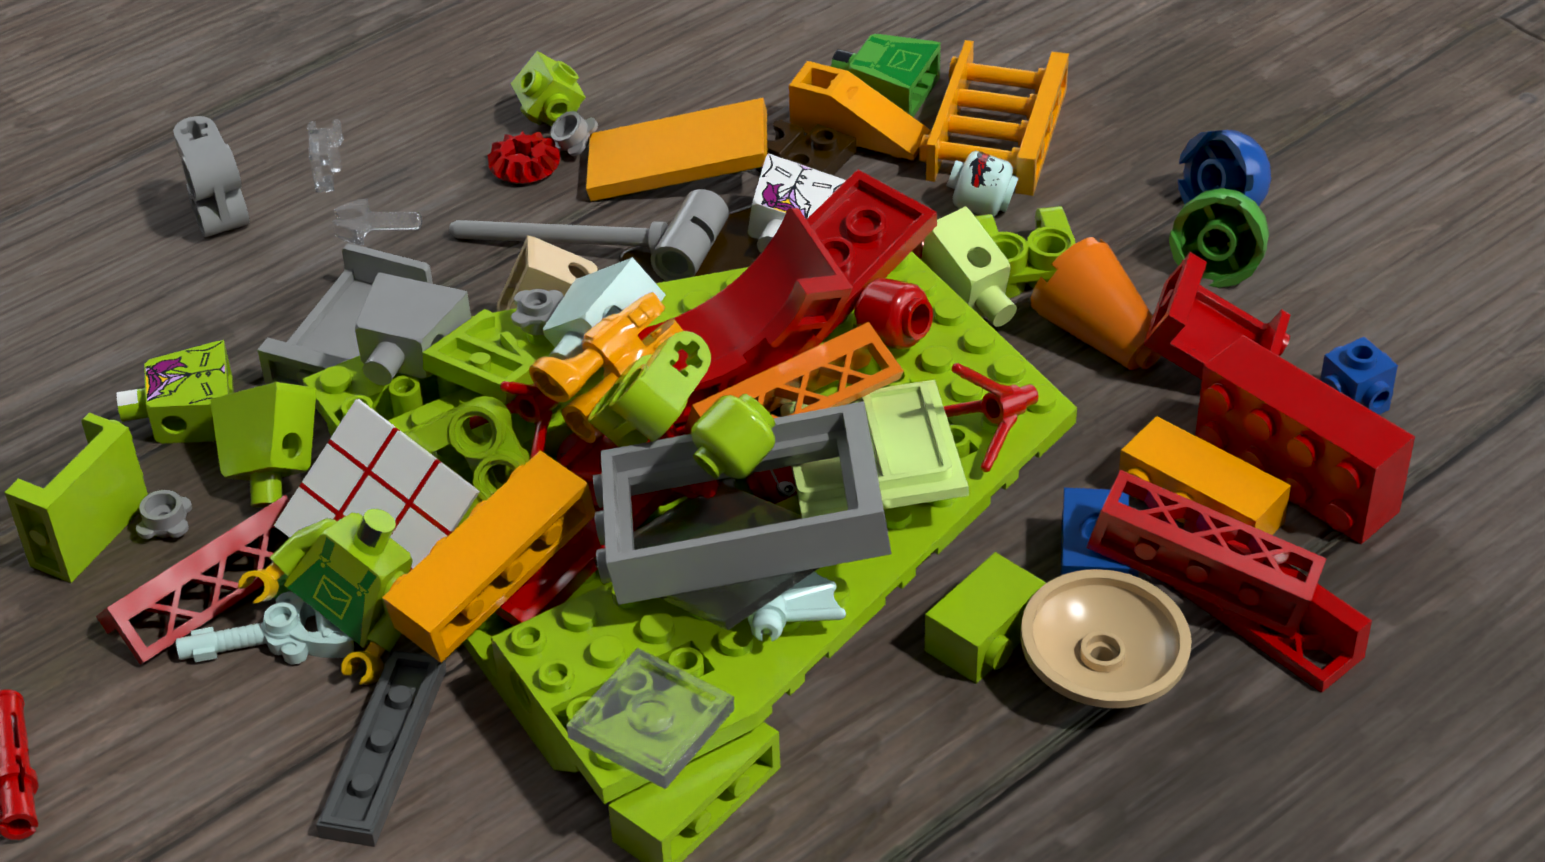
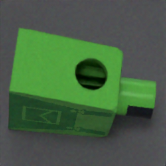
(895, 67)

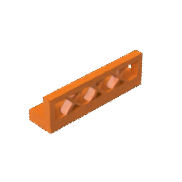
(813, 370)

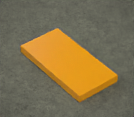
(677, 149)

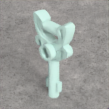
(281, 630)

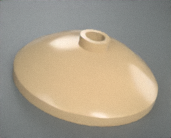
(1105, 638)

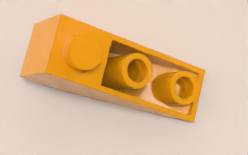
(852, 107)

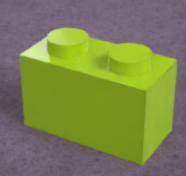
(981, 618)

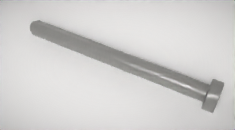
(560, 233)

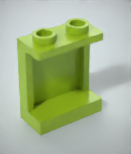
(83, 505)

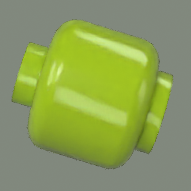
(733, 436)

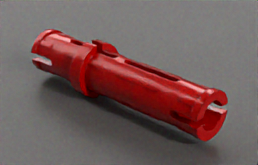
(17, 777)

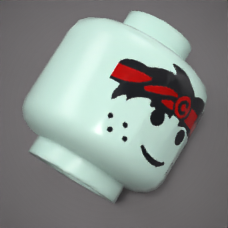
(982, 183)

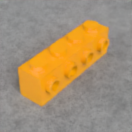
(489, 555)

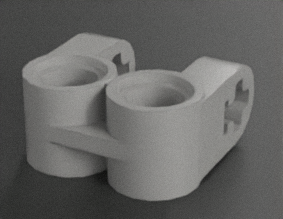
(210, 176)

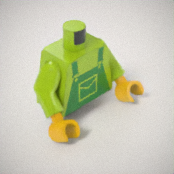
(343, 576)

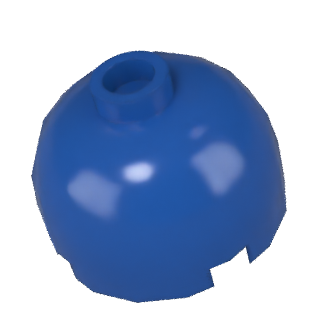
(1224, 161)

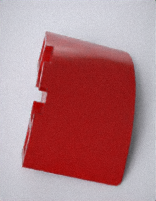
(766, 311)

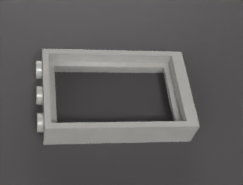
(748, 552)

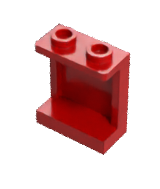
(1197, 325)

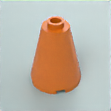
(1097, 303)

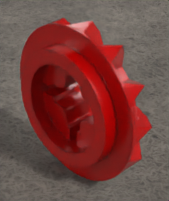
(511, 161)

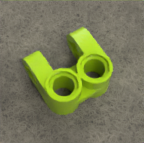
(1033, 257)
(651, 392)
(481, 453)

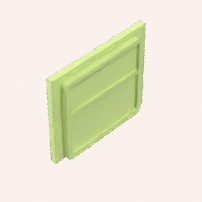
(910, 449)

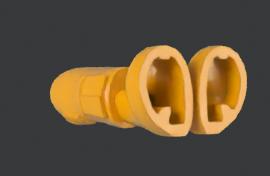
(608, 345)

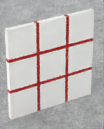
(380, 468)

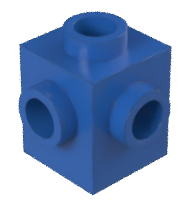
(1361, 374)

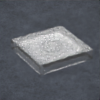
(651, 717)

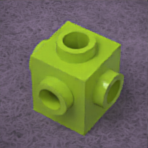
(547, 89)

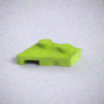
(480, 358)

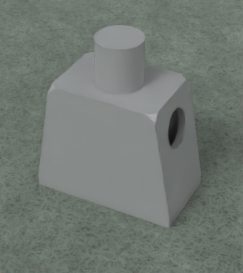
(403, 321)

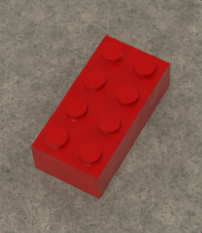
(1329, 448)

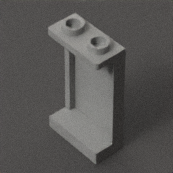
(329, 330)

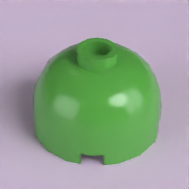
(1223, 231)

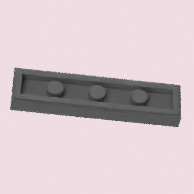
(381, 749)

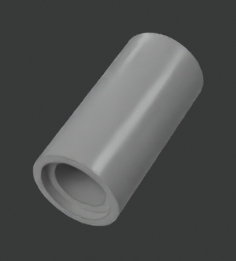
(690, 235)

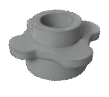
(573, 132)
(535, 309)
(163, 515)

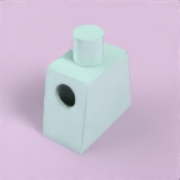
(593, 299)

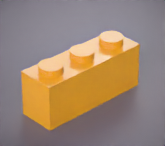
(1206, 475)

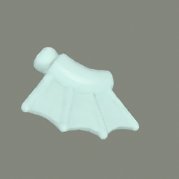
(806, 601)

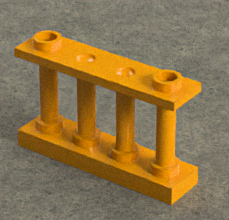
(1032, 134)

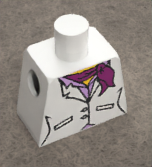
(786, 186)

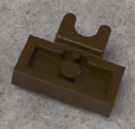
(820, 149)

